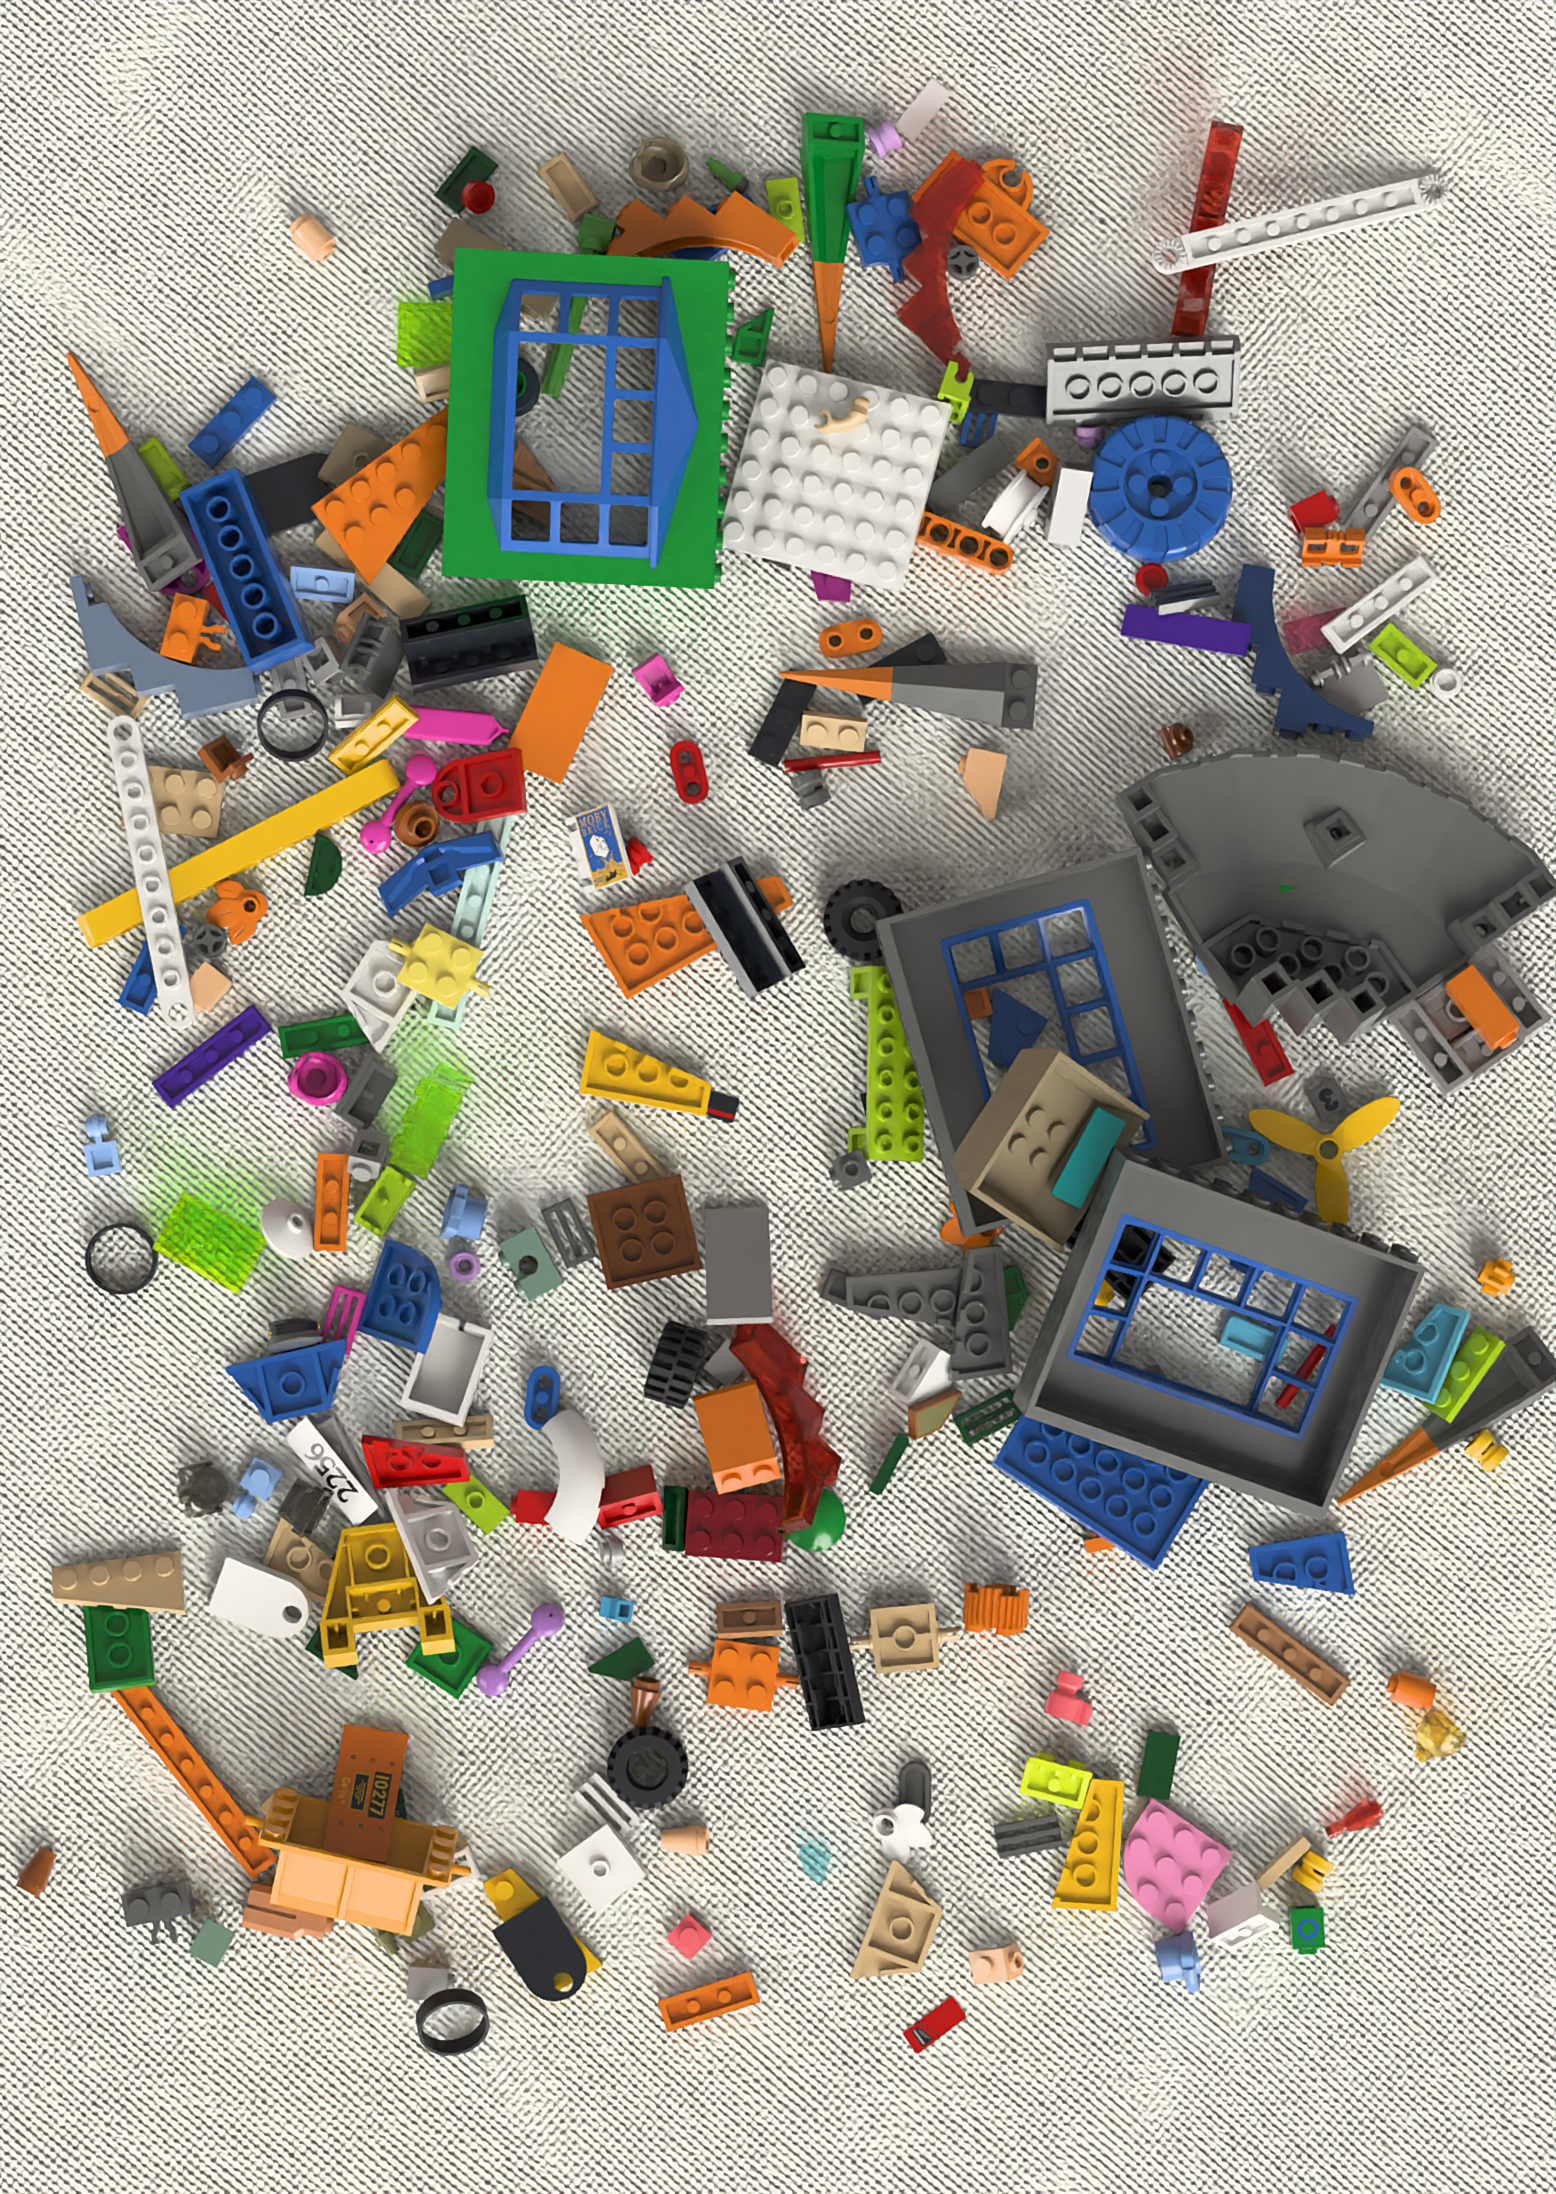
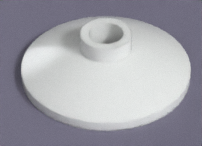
(287, 1228)

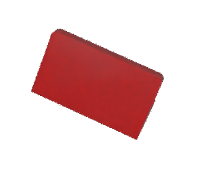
(629, 1497)

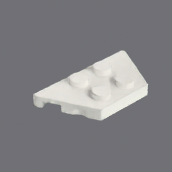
(376, 996)
(434, 1541)

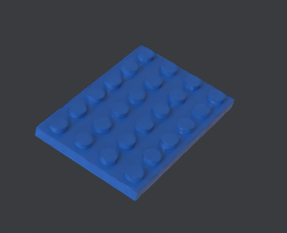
(1103, 1488)

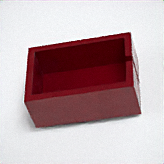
(735, 1526)

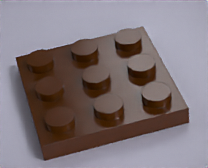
(644, 1231)

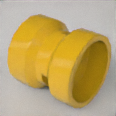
(1492, 1455)
(1312, 1870)

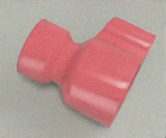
(1064, 1701)

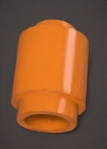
(1411, 1689)

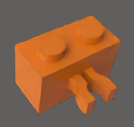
(187, 628)

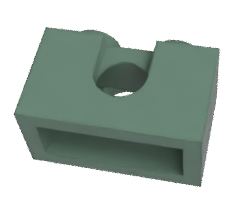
(530, 1244)

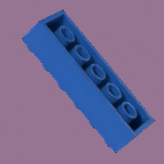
(247, 570)

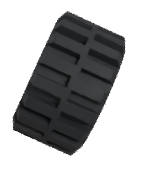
(675, 1364)
(642, 1796)

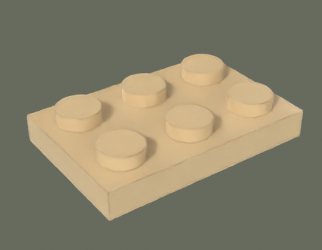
(186, 801)

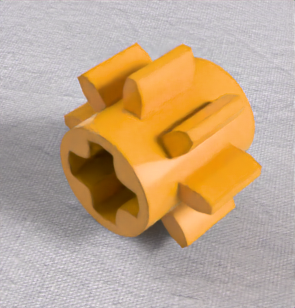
(1496, 1277)

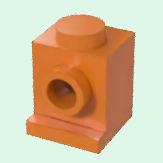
(1028, 458)

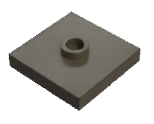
(351, 453)

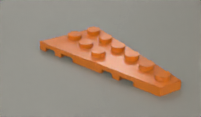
(383, 498)
(660, 936)

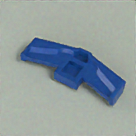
(438, 868)

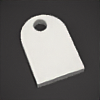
(259, 1598)

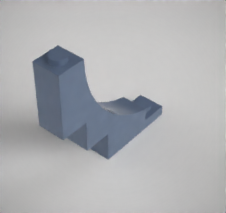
(115, 649)

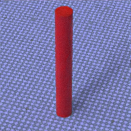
(832, 761)
(1305, 1370)

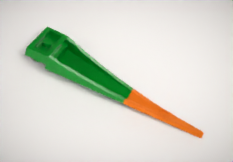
(830, 173)

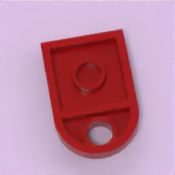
(484, 787)

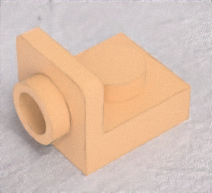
(350, 617)

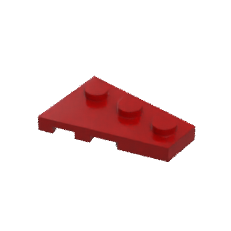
(410, 1463)

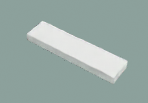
(1379, 604)

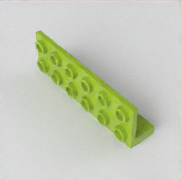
(893, 1092)

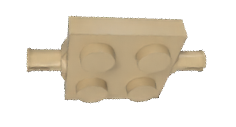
(904, 1638)

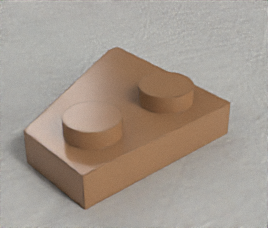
(531, 476)

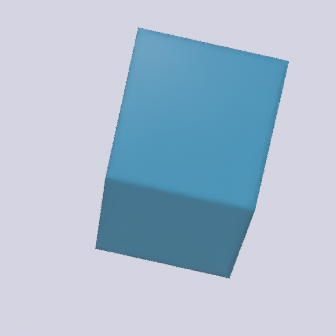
(616, 1608)

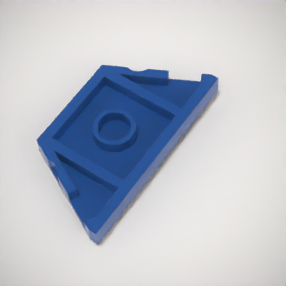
(292, 1381)

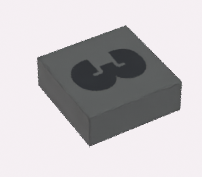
(1328, 1099)

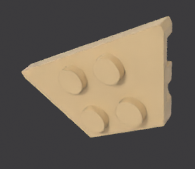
(898, 1928)

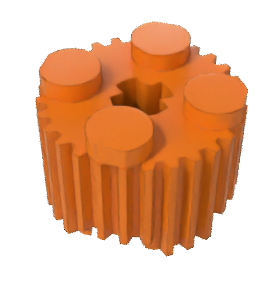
(995, 1607)

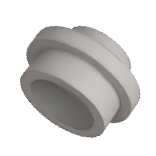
(612, 1551)

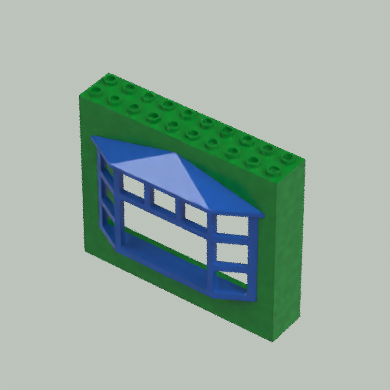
(685, 424)

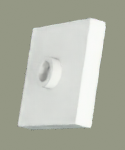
(602, 1867)

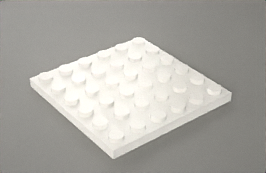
(839, 498)

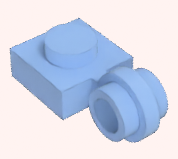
(103, 1156)
(260, 1481)

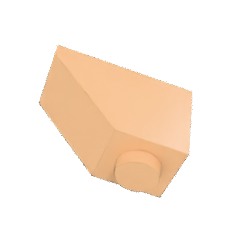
(983, 778)

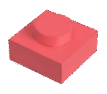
(689, 1936)

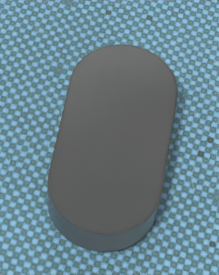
(915, 1786)

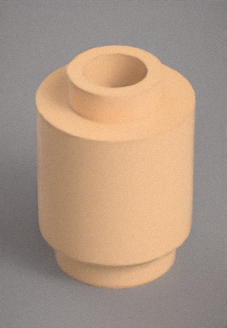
(312, 238)

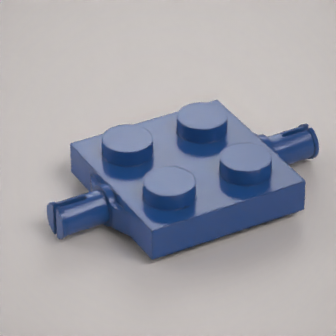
(883, 228)

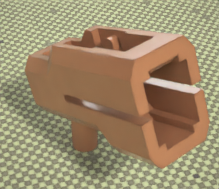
(281, 1920)

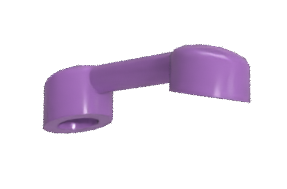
(494, 1677)

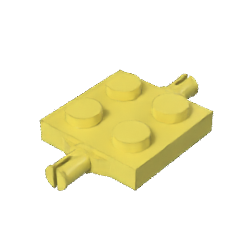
(440, 966)

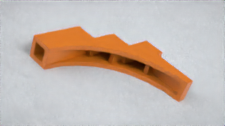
(689, 225)

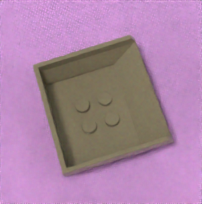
(1028, 1137)

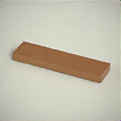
(1289, 1654)

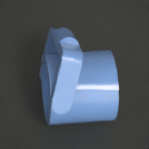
(463, 1214)
(1179, 1959)

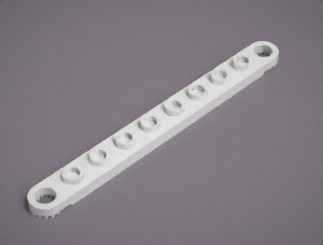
(1300, 224)
(151, 872)

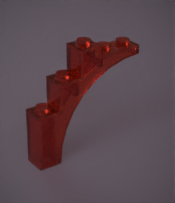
(1208, 212)
(797, 1418)

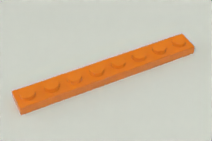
(196, 1777)

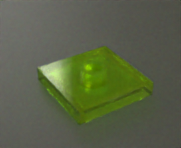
(424, 334)

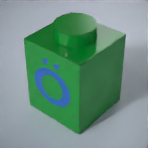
(1306, 1928)

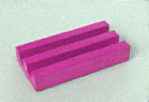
(343, 1318)

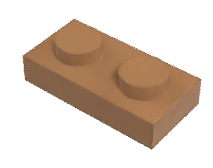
(749, 1619)

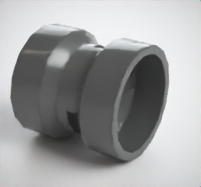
(810, 789)

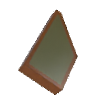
(932, 1413)

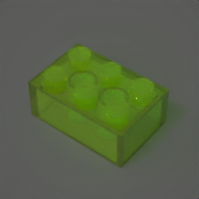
(211, 1243)

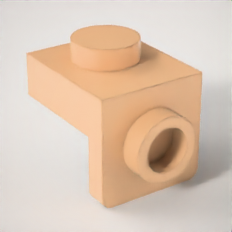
(996, 1964)

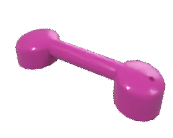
(420, 773)

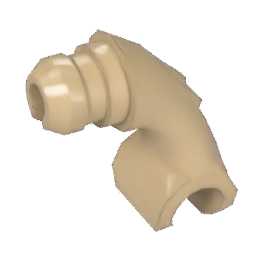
(854, 417)

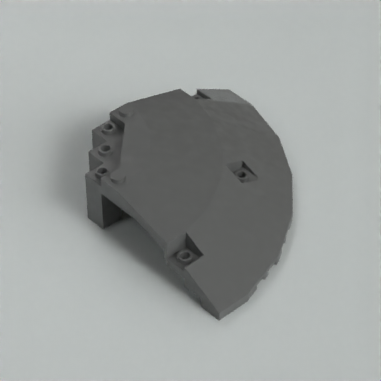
(1371, 911)

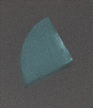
(814, 1862)

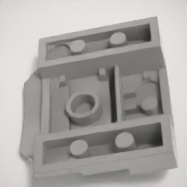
(1445, 1038)

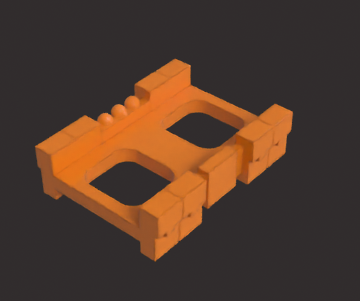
(1332, 554)

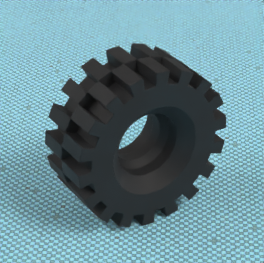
(842, 906)

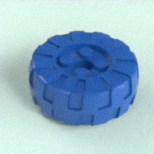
(1164, 453)

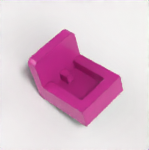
(658, 681)

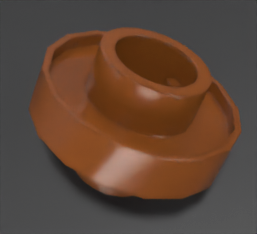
(417, 824)

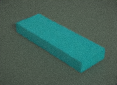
(1088, 1157)

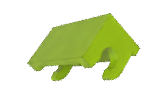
(955, 393)
(384, 1201)

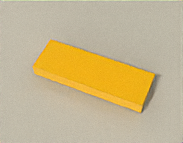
(373, 735)

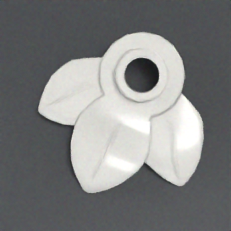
(904, 1833)

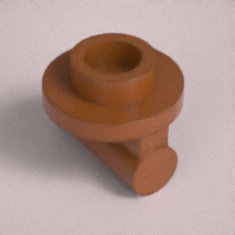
(1177, 740)

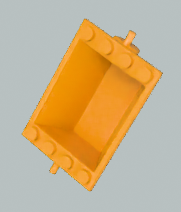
(348, 1886)

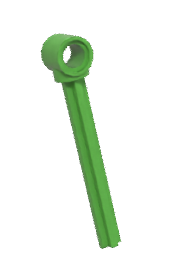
(593, 239)

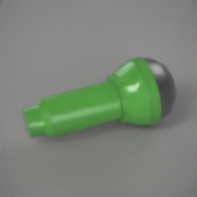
(735, 181)

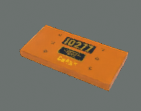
(365, 1793)

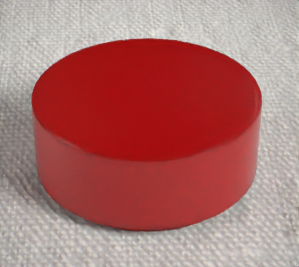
(478, 196)
(1150, 577)

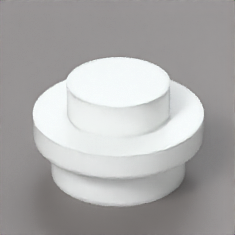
(1445, 683)

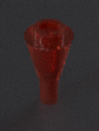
(1362, 1816)

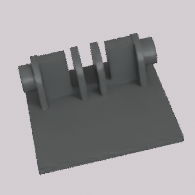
(373, 655)

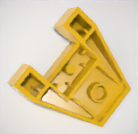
(378, 1590)

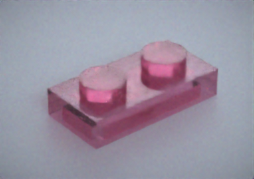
(1305, 633)

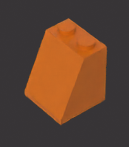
(736, 1436)

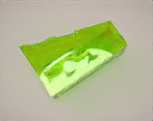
(429, 1120)

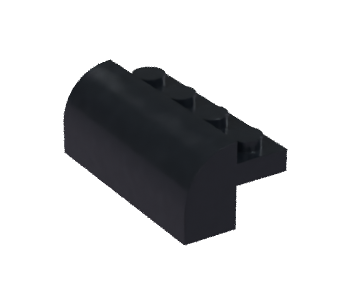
(469, 643)
(744, 927)

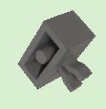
(157, 1904)

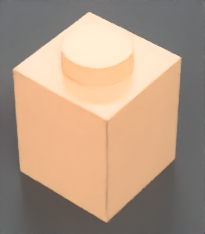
(208, 987)

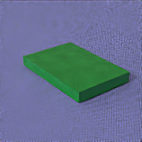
(118, 1648)

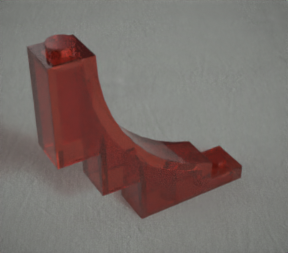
(937, 215)

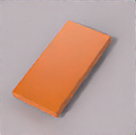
(559, 711)

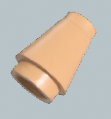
(686, 1839)

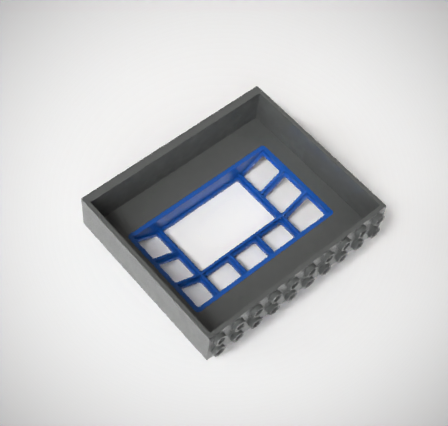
(1137, 988)
(1184, 1424)

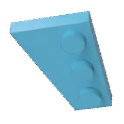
(1427, 1356)

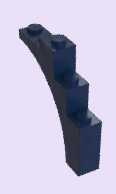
(1274, 673)

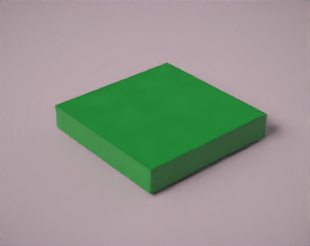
(453, 1669)

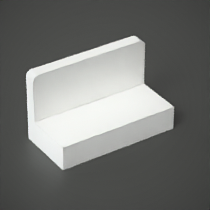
(922, 1374)
(1240, 1918)

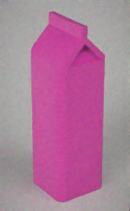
(455, 727)

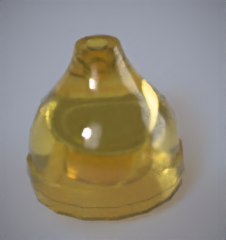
(1437, 1737)

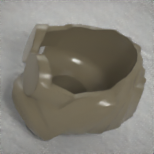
(660, 165)

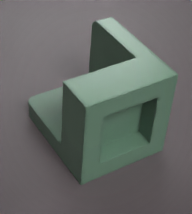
(212, 1942)

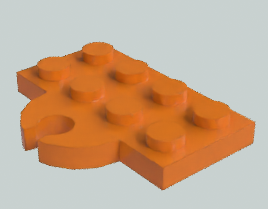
(996, 217)

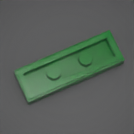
(321, 1035)

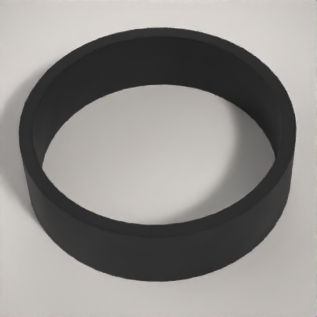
(292, 756)
(89, 1251)
(455, 2046)

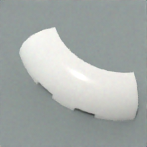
(580, 1476)

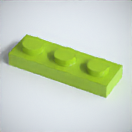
(1466, 1373)

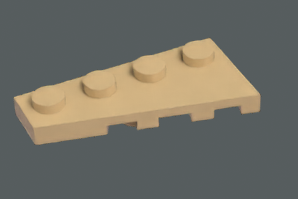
(139, 1582)

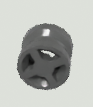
(962, 256)
(204, 940)

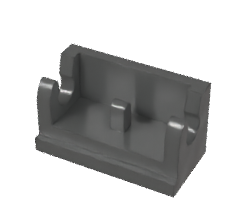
(366, 1093)

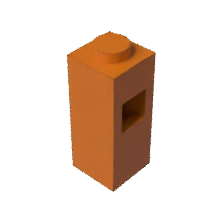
(1482, 1008)

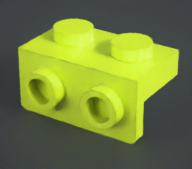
(1055, 1780)

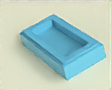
(1248, 1338)

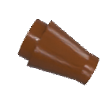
(644, 1698)
(36, 1873)

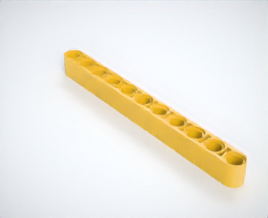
(248, 848)

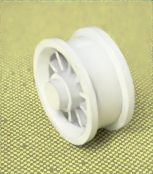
(1015, 506)

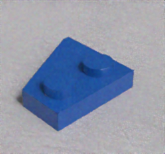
(1012, 1028)

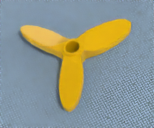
(1330, 1178)

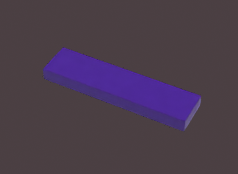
(1186, 631)
(212, 1056)

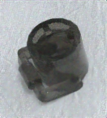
(205, 1488)
(305, 1506)

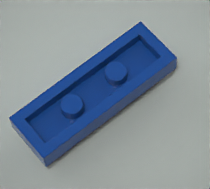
(232, 422)
(141, 987)

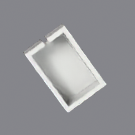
(449, 1373)

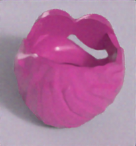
(318, 1079)

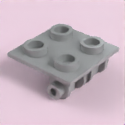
(1348, 680)

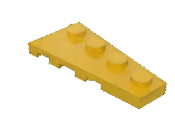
(632, 1077)
(1093, 1856)
(511, 1895)

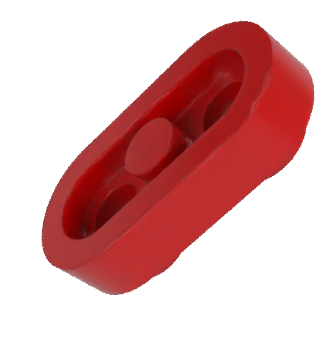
(689, 773)

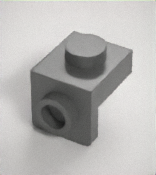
(850, 1170)

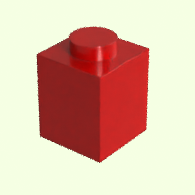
(1314, 512)
(532, 1506)

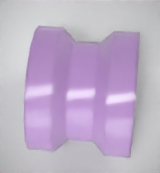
(883, 138)

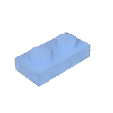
(323, 583)

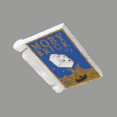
(599, 847)

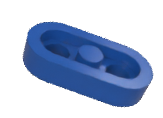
(542, 1397)

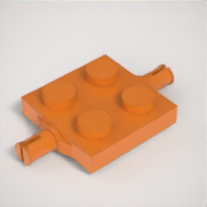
(743, 1674)

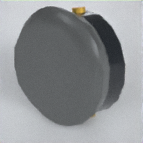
(293, 1334)

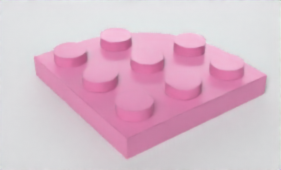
(1170, 1864)

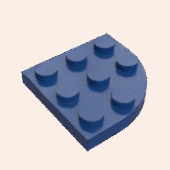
(402, 1298)

